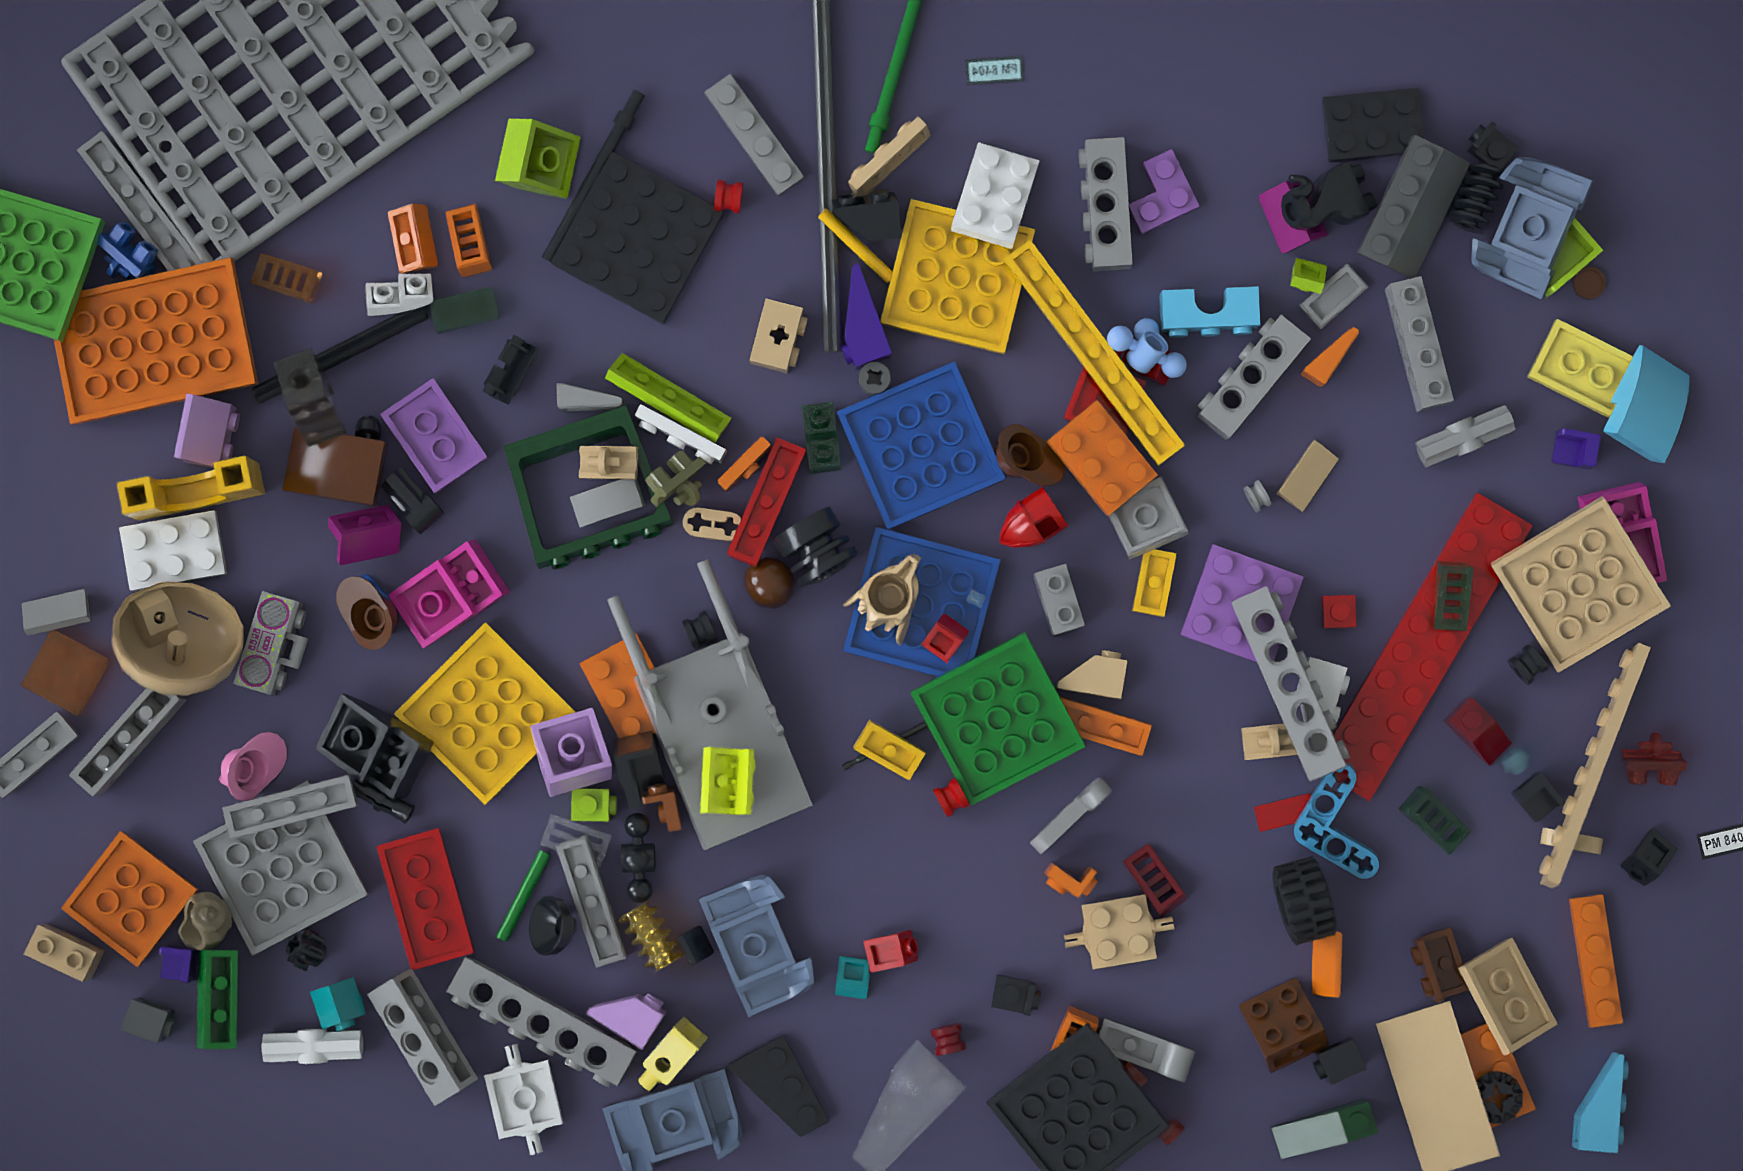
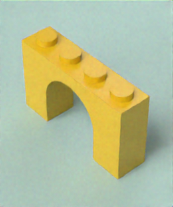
(228, 482)

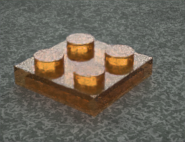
(65, 672)

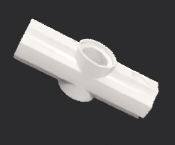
(312, 1046)

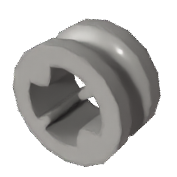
(1257, 496)

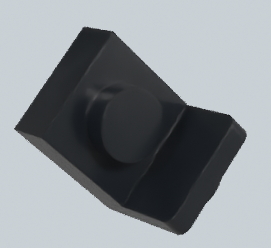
(1491, 146)
(1649, 858)
(1015, 995)

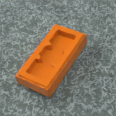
(745, 465)

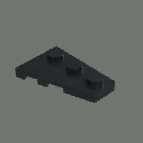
(781, 1084)

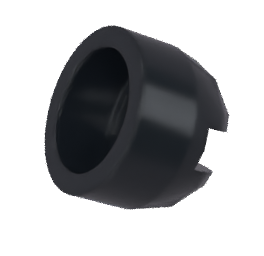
(368, 428)

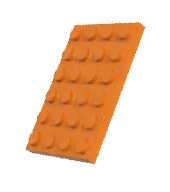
(155, 342)

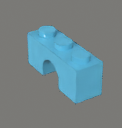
(1181, 315)

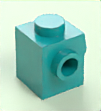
(338, 1004)

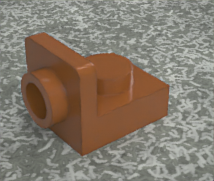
(669, 810)

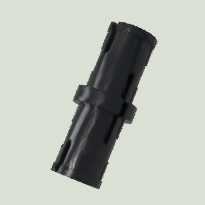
(380, 801)

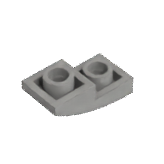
(607, 501)

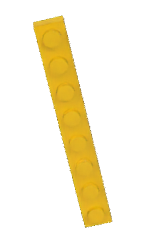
(1094, 352)

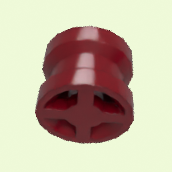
(948, 1039)

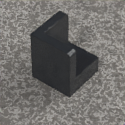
(1537, 796)

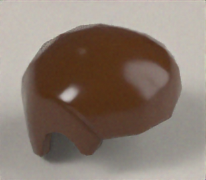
(769, 583)

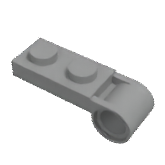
(1147, 1050)

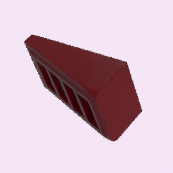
(1171, 903)

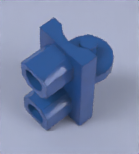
(123, 256)

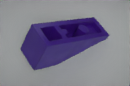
(863, 329)

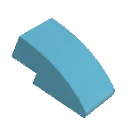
(1649, 405)

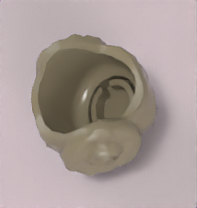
(205, 921)

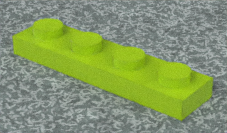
(668, 398)

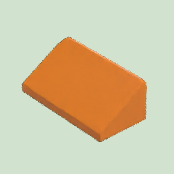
(412, 238)
(1327, 966)

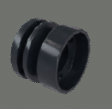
(815, 547)

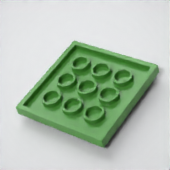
(43, 263)

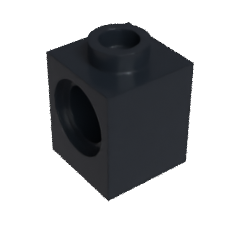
(1338, 1061)

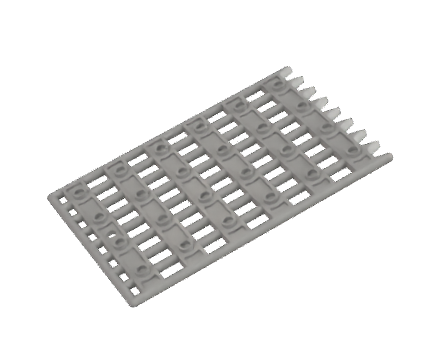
(467, 17)

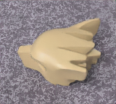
(890, 597)

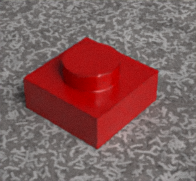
(1338, 611)

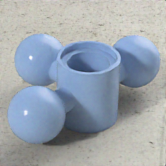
(1148, 349)

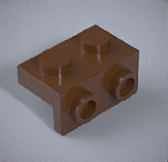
(1440, 963)

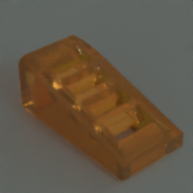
(310, 286)

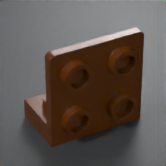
(1284, 1025)

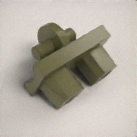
(685, 471)

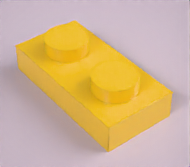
(1154, 582)
(889, 749)

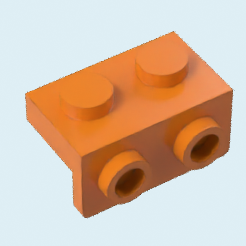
(1062, 881)

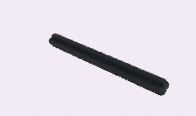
(350, 347)

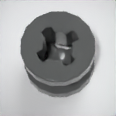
(877, 382)

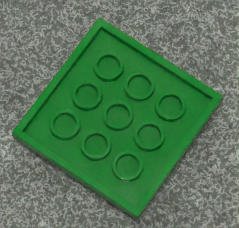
(997, 718)

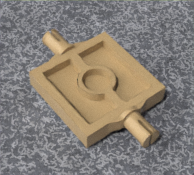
(1118, 932)

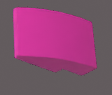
(1633, 511)
(449, 593)

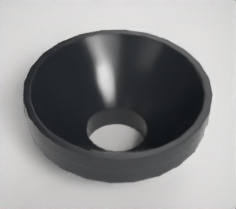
(551, 925)

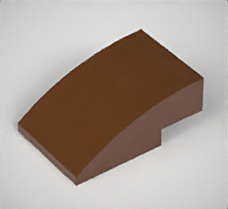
(336, 469)

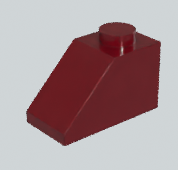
(1478, 730)

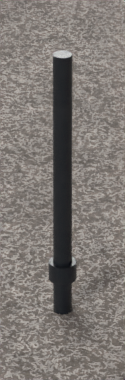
(623, 122)

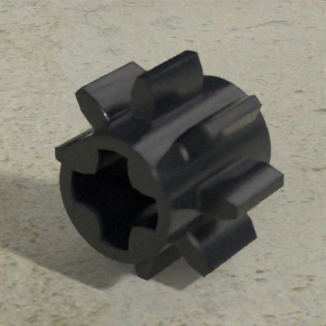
(306, 949)

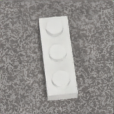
(679, 435)

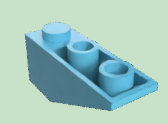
(1598, 1115)

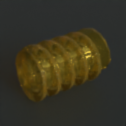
(651, 936)

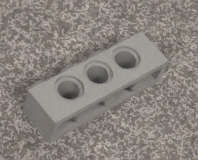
(1111, 154)
(1290, 343)
(1419, 344)
(125, 741)
(422, 1036)

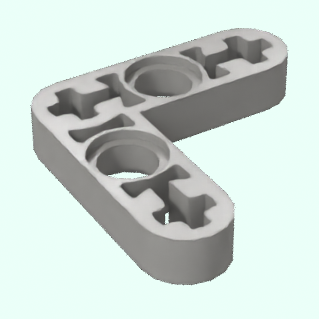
(1086, 800)

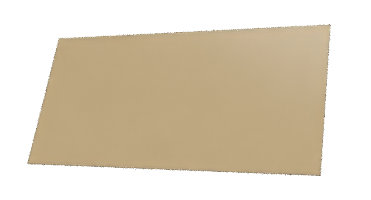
(1437, 1089)

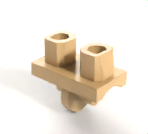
(608, 462)
(1267, 742)

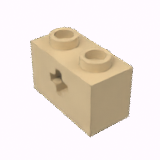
(775, 317)
(64, 952)

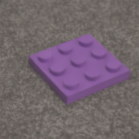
(1228, 578)

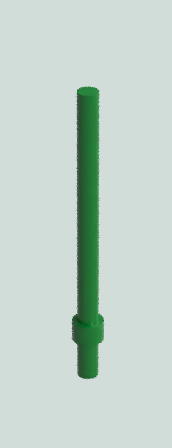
(880, 120)

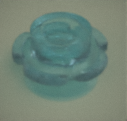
(1515, 761)

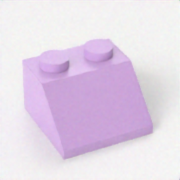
(206, 431)
(571, 752)
(631, 1016)

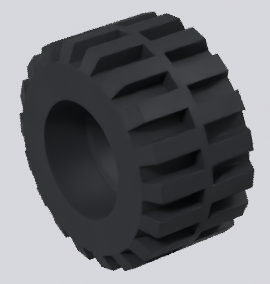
(1304, 900)

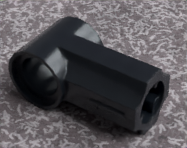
(417, 506)

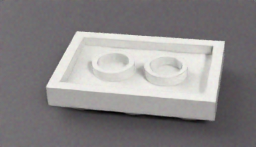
(994, 195)
(173, 550)

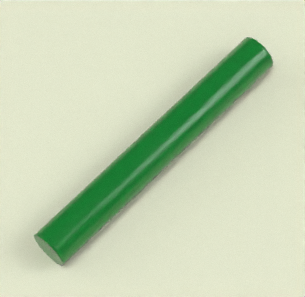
(523, 895)

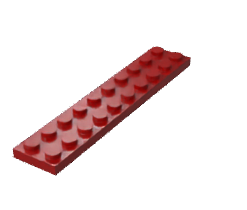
(1419, 653)

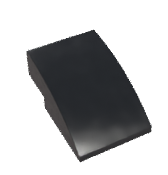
(374, 746)

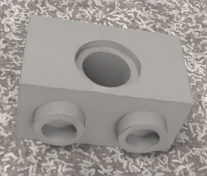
(1058, 600)

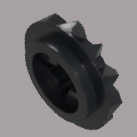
(1506, 1085)

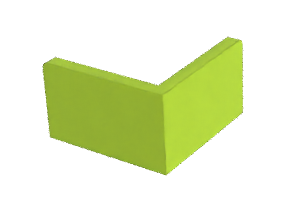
(1574, 254)

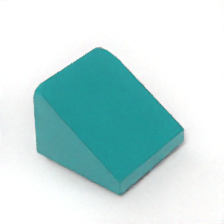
(852, 977)

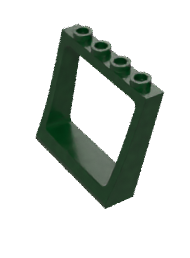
(566, 440)

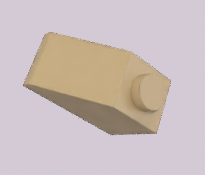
(1097, 676)

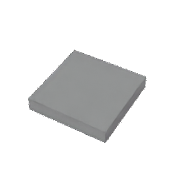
(1148, 520)

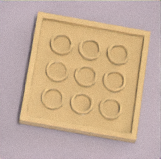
(1580, 584)

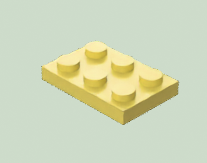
(1580, 367)

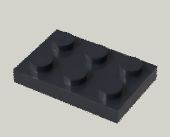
(1371, 123)

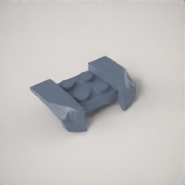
(1532, 225)
(755, 944)
(675, 1122)

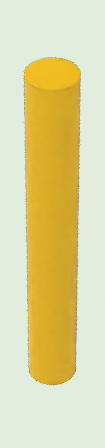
(855, 245)

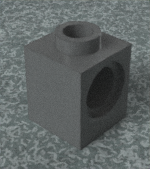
(148, 1020)

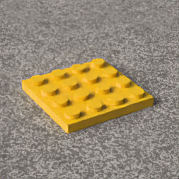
(952, 282)
(482, 712)

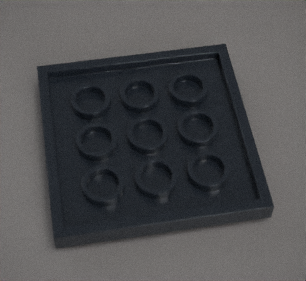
(637, 237)
(1078, 1108)

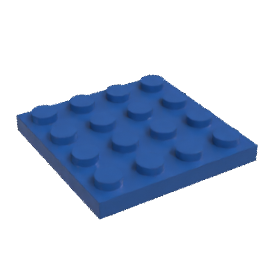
(921, 445)
(944, 583)

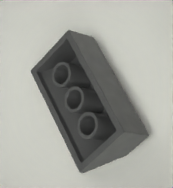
(1413, 207)

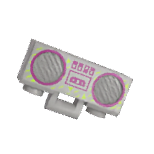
(267, 641)

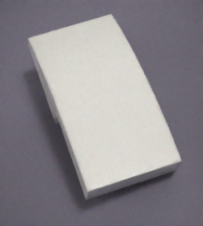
(407, 294)

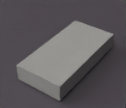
(1335, 296)
(55, 612)

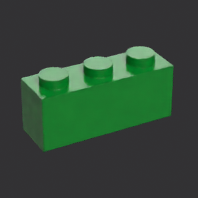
(217, 999)

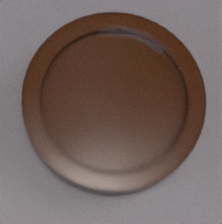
(1589, 283)

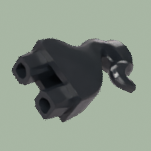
(1332, 198)

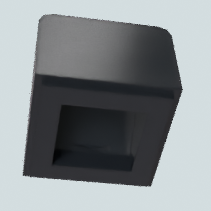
(695, 945)

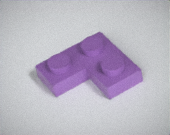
(1171, 196)

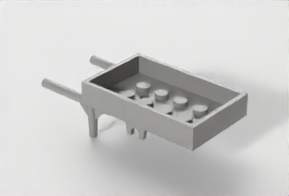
(677, 707)

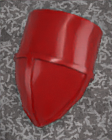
(1032, 521)

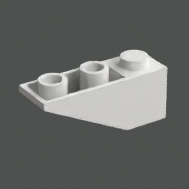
(1332, 683)

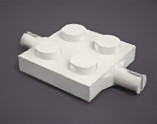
(523, 1099)

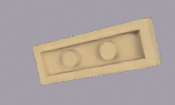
(889, 157)

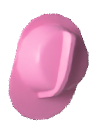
(253, 766)

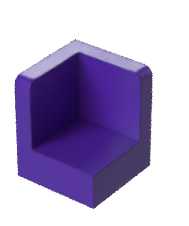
(1576, 448)
(178, 963)

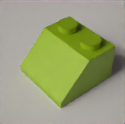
(537, 158)

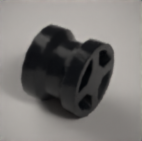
(700, 630)
(1528, 664)

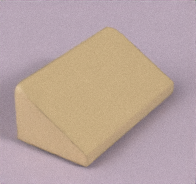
(1307, 475)

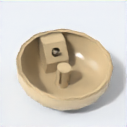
(174, 649)

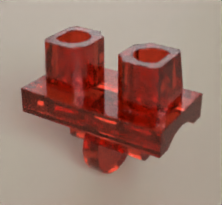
(1653, 756)

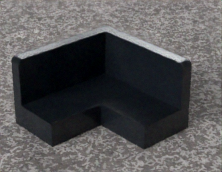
(637, 765)

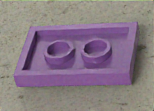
(434, 436)

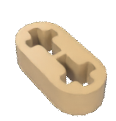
(712, 516)
(1583, 843)

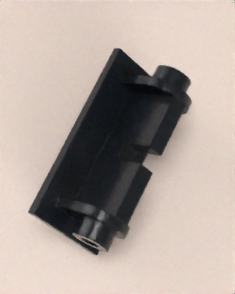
(504, 383)

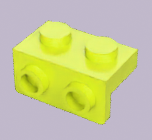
(727, 781)

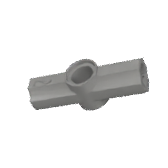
(1465, 436)

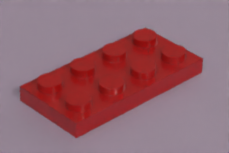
(425, 899)

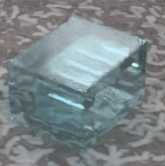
(975, 598)

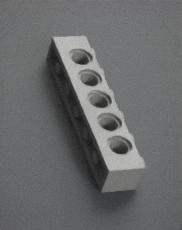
(1249, 610)
(589, 1035)

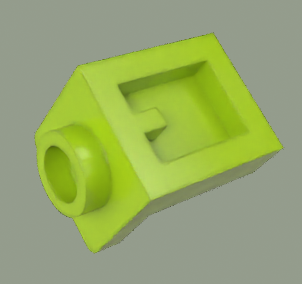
(593, 805)

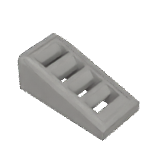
(577, 399)

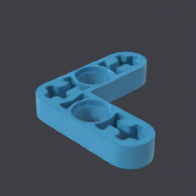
(1322, 822)

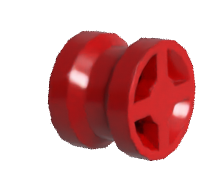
(728, 196)
(951, 797)

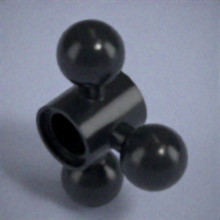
(638, 857)

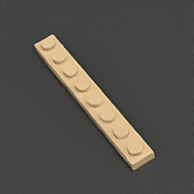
(1589, 776)

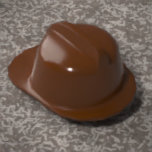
(1028, 456)
(366, 612)

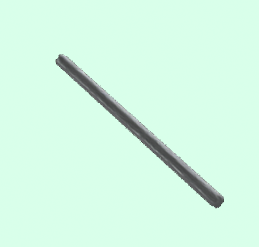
(826, 173)

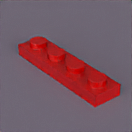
(766, 502)

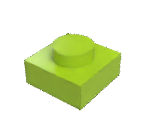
(1308, 276)

